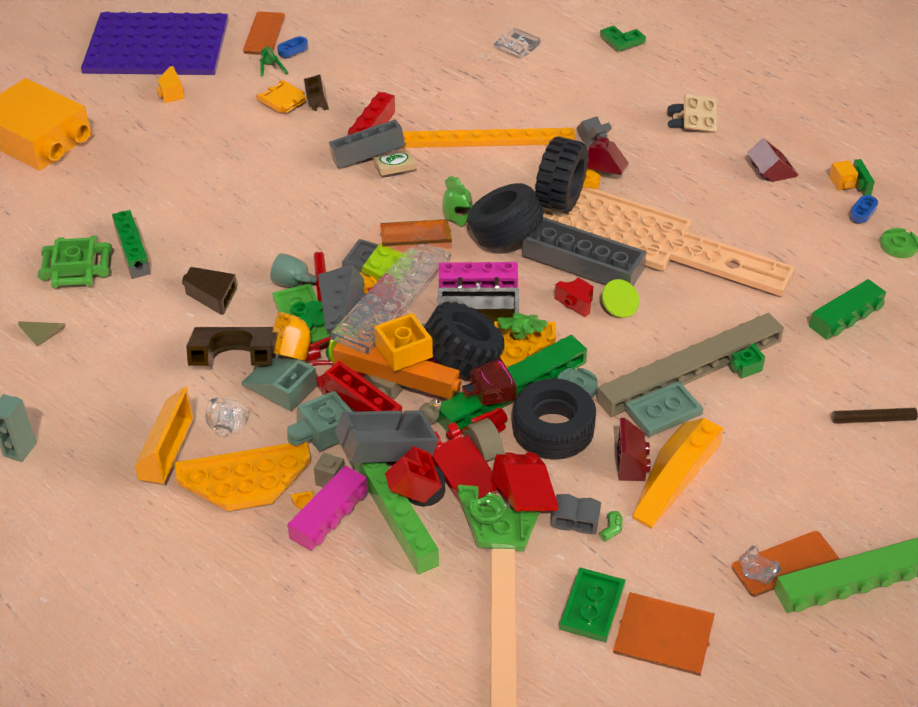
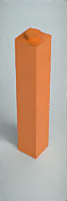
(421, 376)

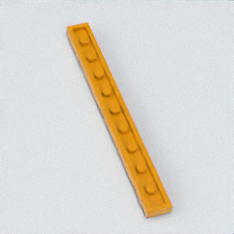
(488, 137)

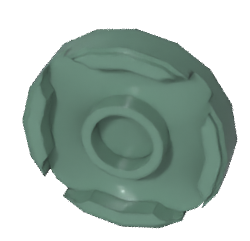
(581, 377)

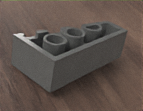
(339, 293)

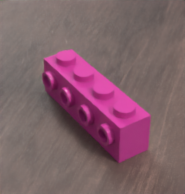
(480, 271)
(327, 508)

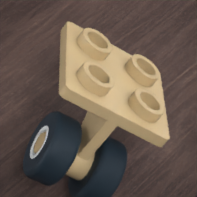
(695, 113)

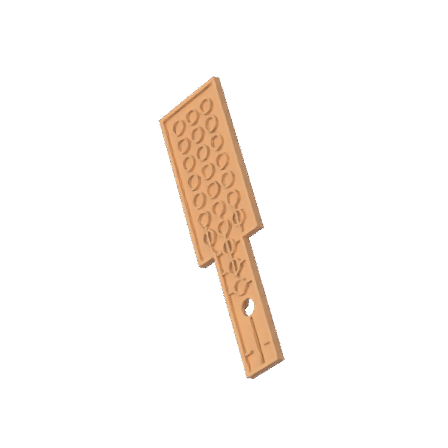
(667, 239)

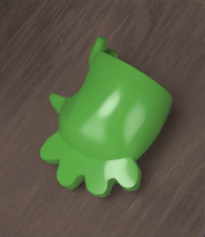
(456, 198)

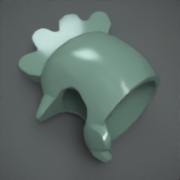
(290, 271)

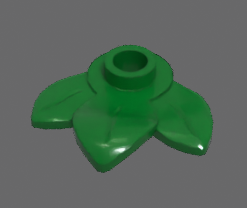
(309, 312)

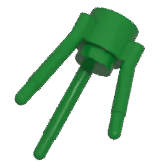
(269, 57)

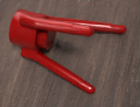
(314, 352)
(497, 416)

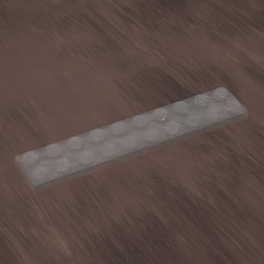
(390, 296)

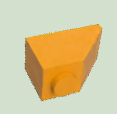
(170, 86)

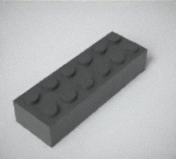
(584, 253)

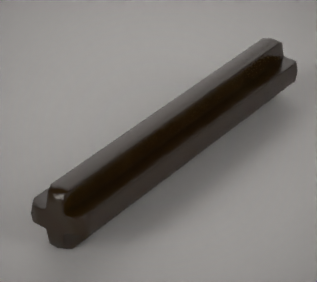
(874, 415)

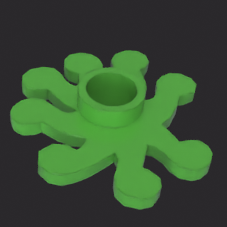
(522, 325)

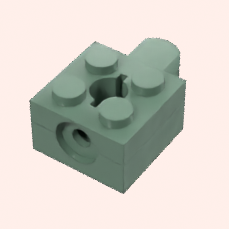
(317, 421)

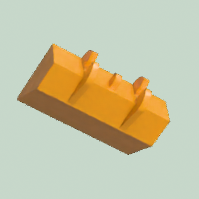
(165, 438)

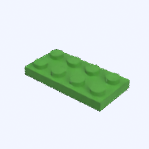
(286, 298)

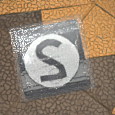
(517, 42)

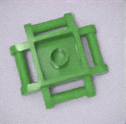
(74, 258)

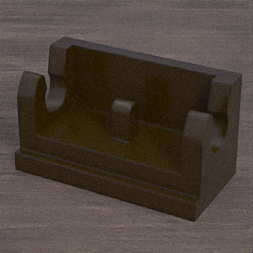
(316, 92)

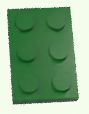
(592, 604)

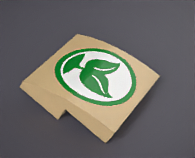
(394, 162)

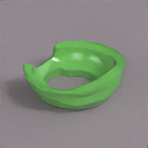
(492, 501)

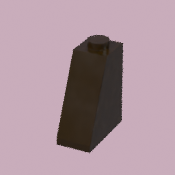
(210, 288)

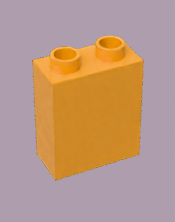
(40, 124)

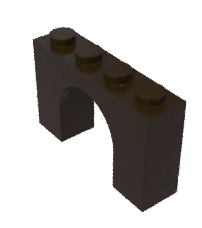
(211, 340)

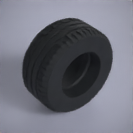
(505, 216)
(554, 439)

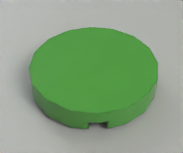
(899, 243)

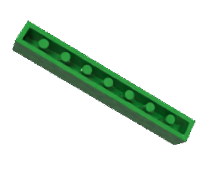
(542, 365)

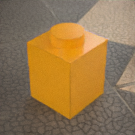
(843, 175)

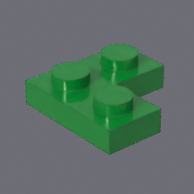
(620, 40)

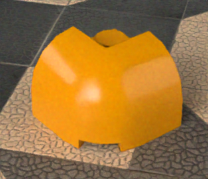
(292, 337)

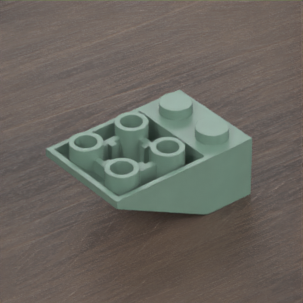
(283, 382)

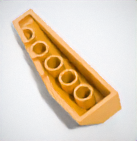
(676, 467)

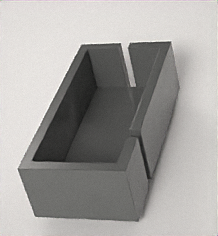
(374, 437)

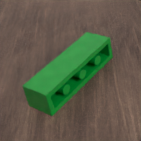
(847, 309)

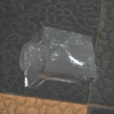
(758, 567)

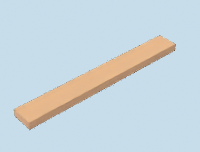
(503, 628)

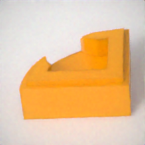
(301, 499)

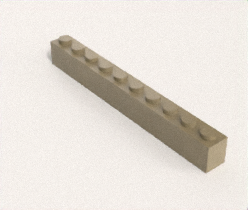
(689, 363)

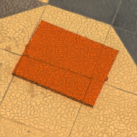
(415, 232)
(664, 633)

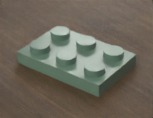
(664, 408)

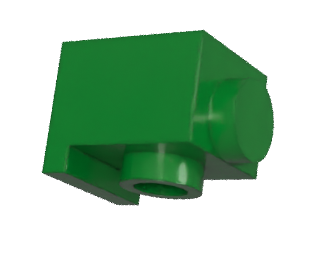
(747, 361)

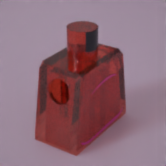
(491, 383)

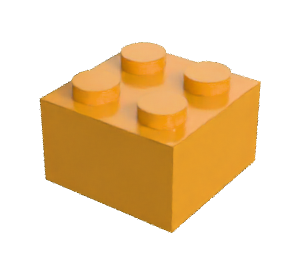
(403, 341)

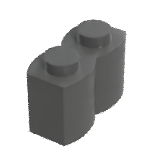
(576, 514)

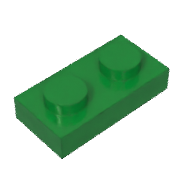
(864, 180)

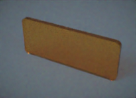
(264, 32)
(792, 556)

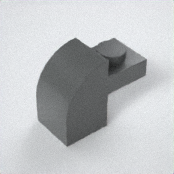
(592, 129)

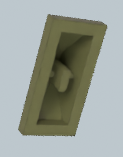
(40, 331)

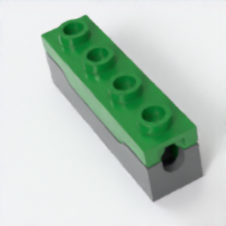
(131, 244)

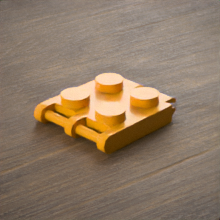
(283, 97)

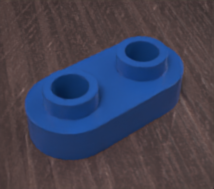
(292, 46)
(863, 209)

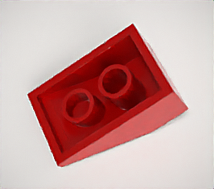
(524, 482)

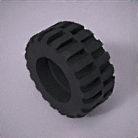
(561, 174)
(463, 337)

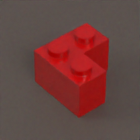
(414, 475)

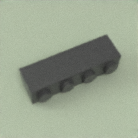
(367, 143)

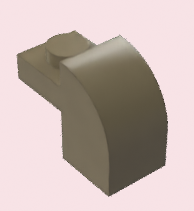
(485, 438)

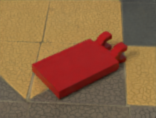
(463, 463)

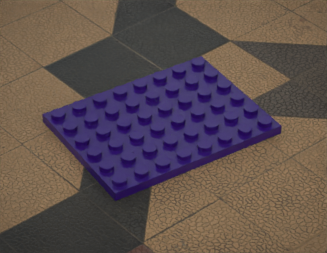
(155, 42)

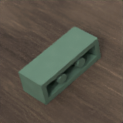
(15, 429)

